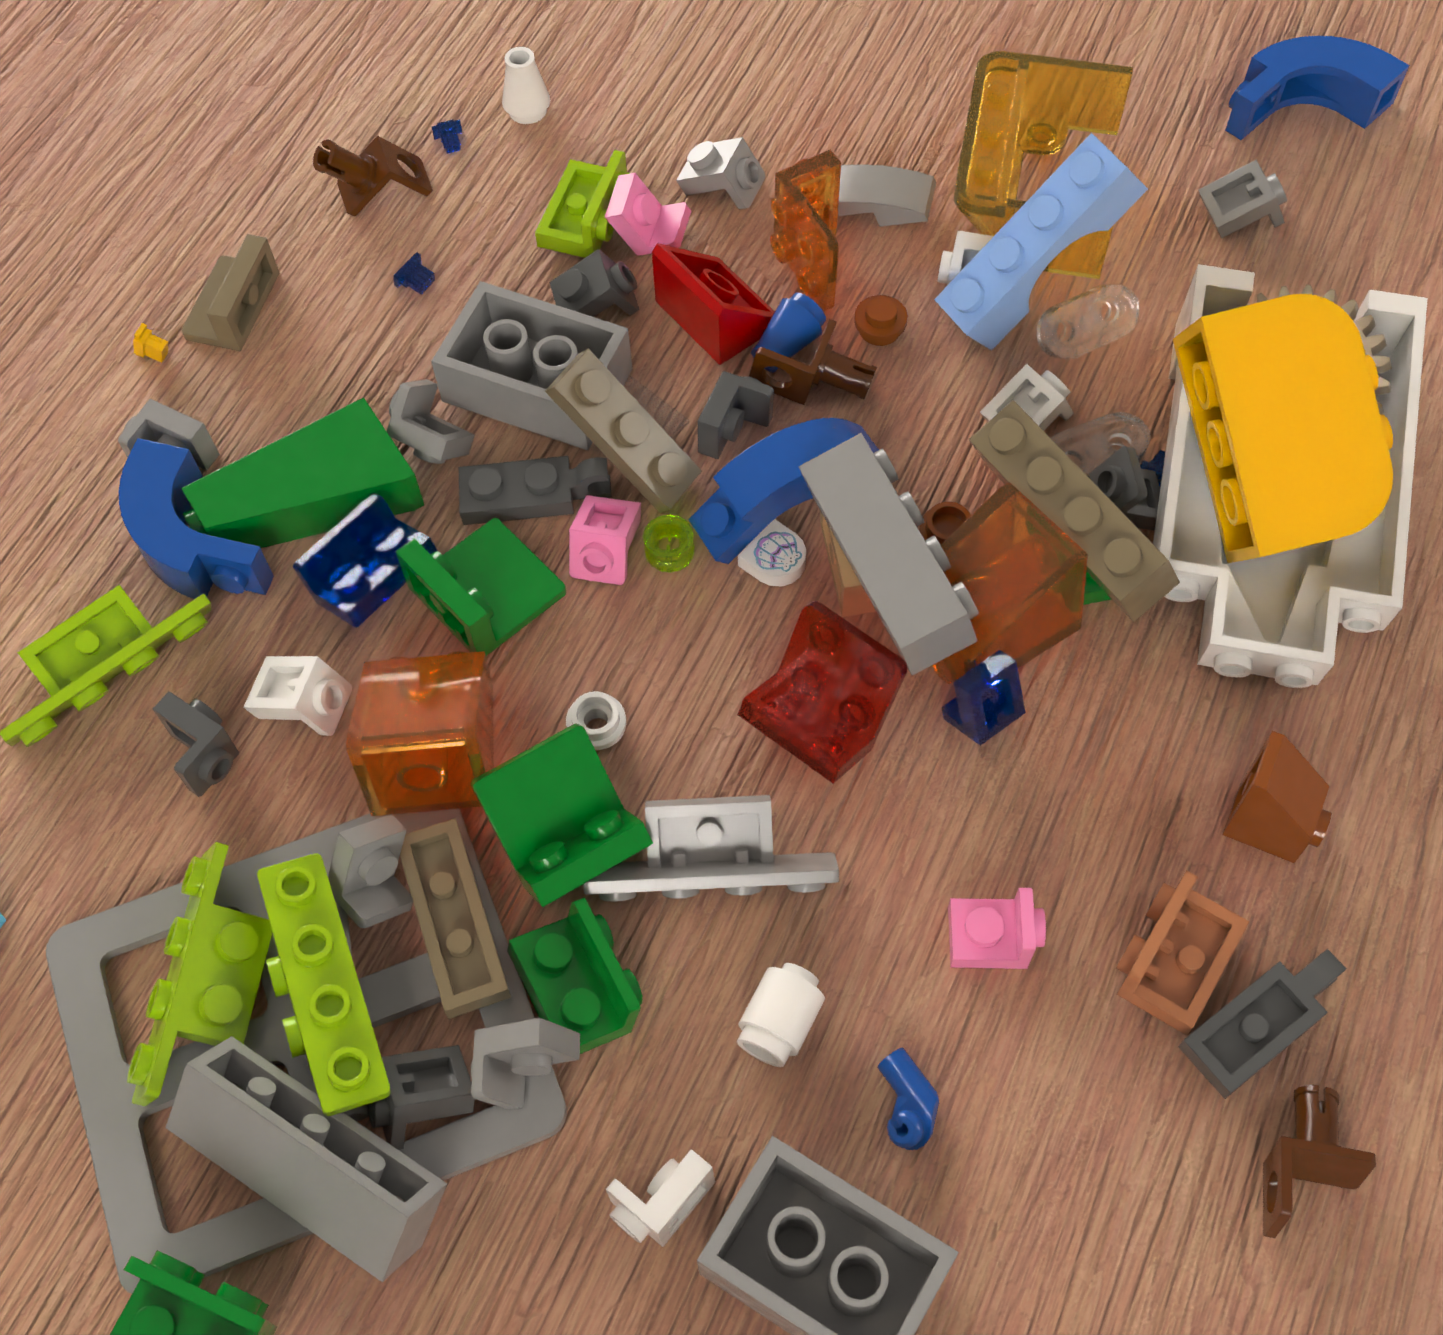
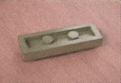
(623, 430)
(453, 919)

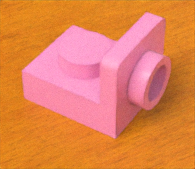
(642, 219)
(602, 539)
(995, 931)

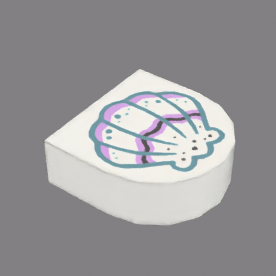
(774, 556)

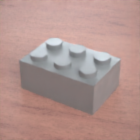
(513, 349)
(822, 1253)

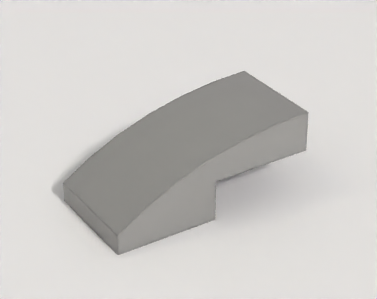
(889, 192)

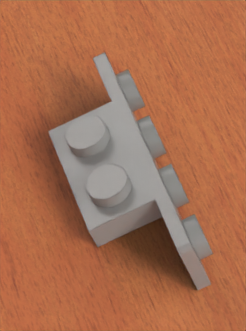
(711, 847)

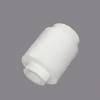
(780, 1014)

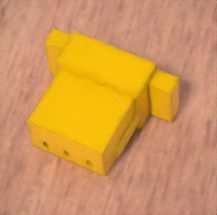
(148, 344)

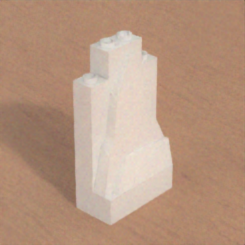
(1284, 609)

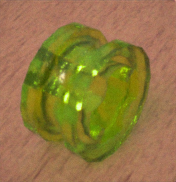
(669, 527)

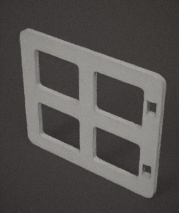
(115, 1124)

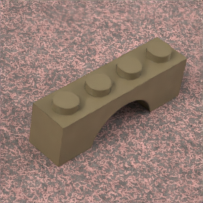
(1117, 551)

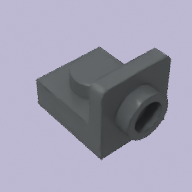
(728, 406)
(422, 1088)

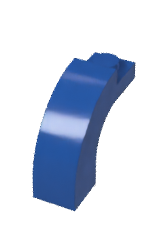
(1316, 71)
(765, 484)
(178, 555)

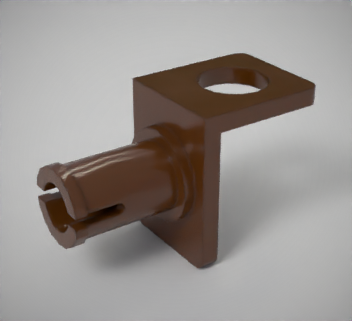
(369, 172)
(825, 367)
(1310, 1157)

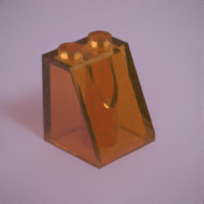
(1021, 578)
(422, 732)

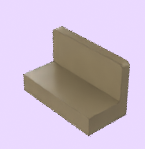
(233, 296)

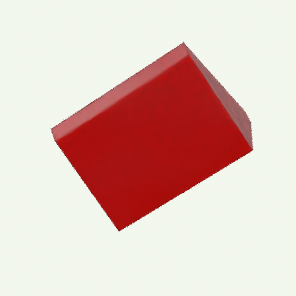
(708, 301)

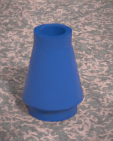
(792, 327)

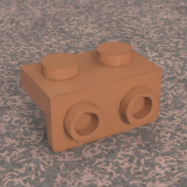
(1182, 957)

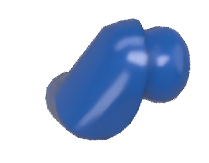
(915, 1103)

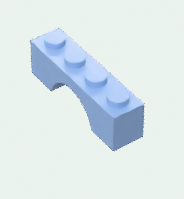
(1079, 198)

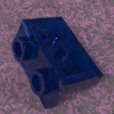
(357, 561)

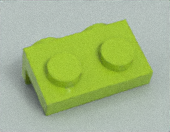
(577, 210)

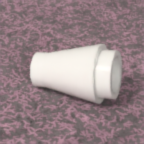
(524, 90)

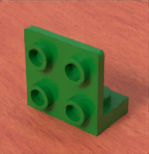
(482, 585)
(558, 815)
(173, 1304)

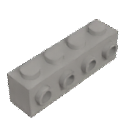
(889, 553)
(287, 1151)

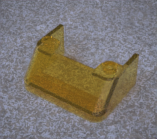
(1027, 107)

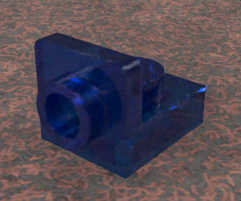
(986, 698)

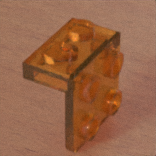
(807, 224)

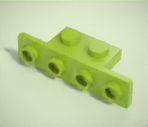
(91, 650)
(210, 976)
(323, 986)

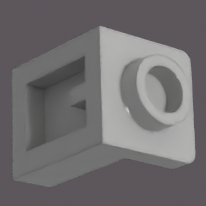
(1243, 199)
(170, 427)
(365, 871)
(517, 1050)

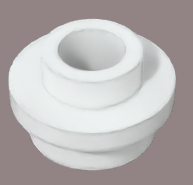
(603, 706)

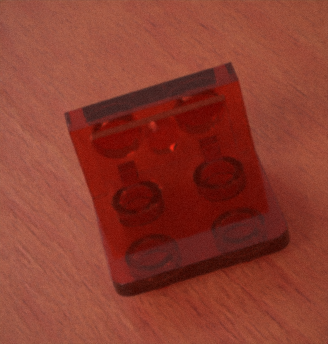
(827, 693)

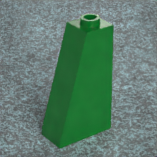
(304, 482)

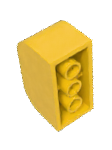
(1286, 423)

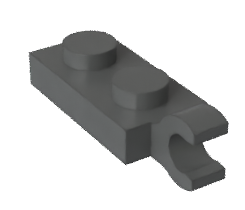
(529, 488)
(1260, 1023)

